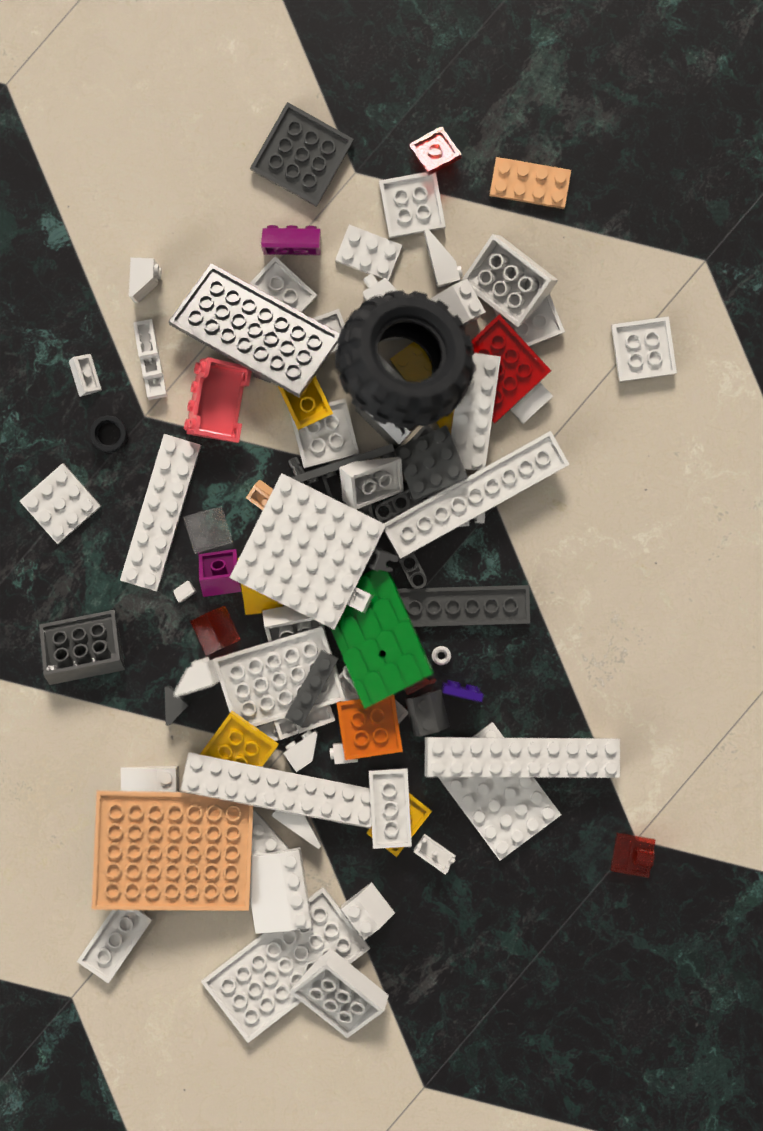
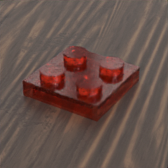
(435, 151)

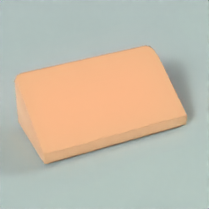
(259, 494)

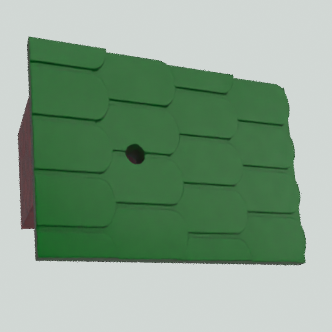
(381, 643)

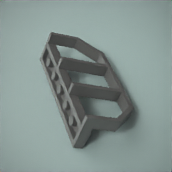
(331, 469)

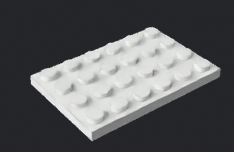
(267, 677)
(502, 808)

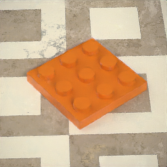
(369, 730)

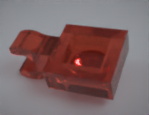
(418, 685)

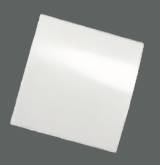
(531, 403)

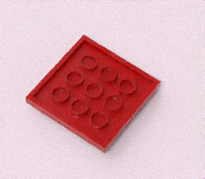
(519, 365)

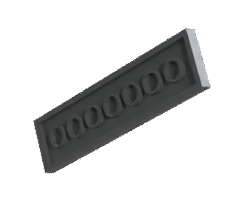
(467, 605)

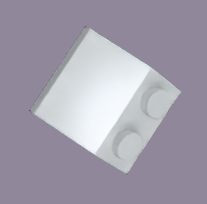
(143, 277)
(462, 301)
(367, 910)

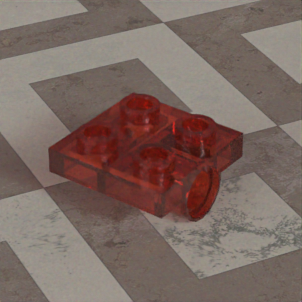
(633, 855)

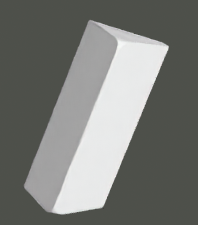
(84, 374)

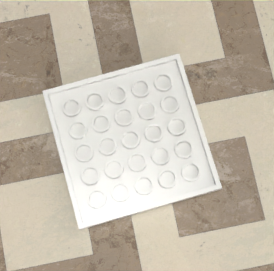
(307, 551)

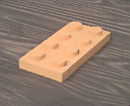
(530, 183)

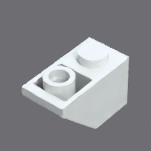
(302, 752)

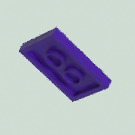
(469, 692)

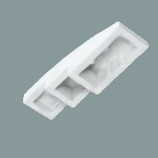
(150, 359)
(285, 728)

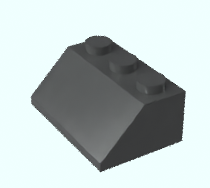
(388, 431)

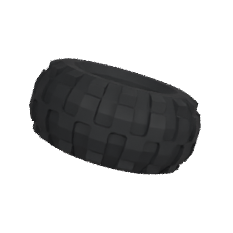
(430, 327)

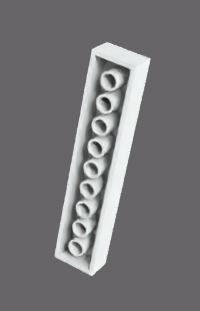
(522, 757)

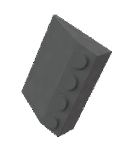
(81, 647)

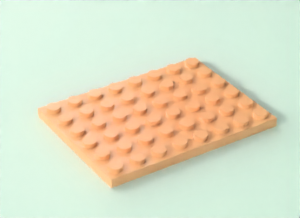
(171, 852)

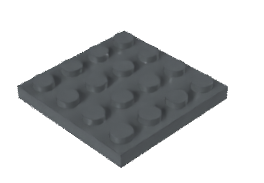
(301, 154)

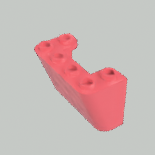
(216, 400)

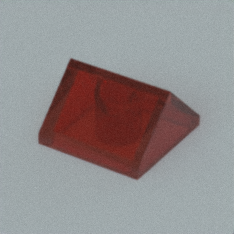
(215, 630)

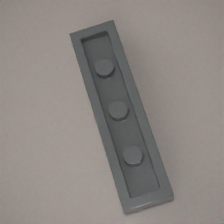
(311, 688)

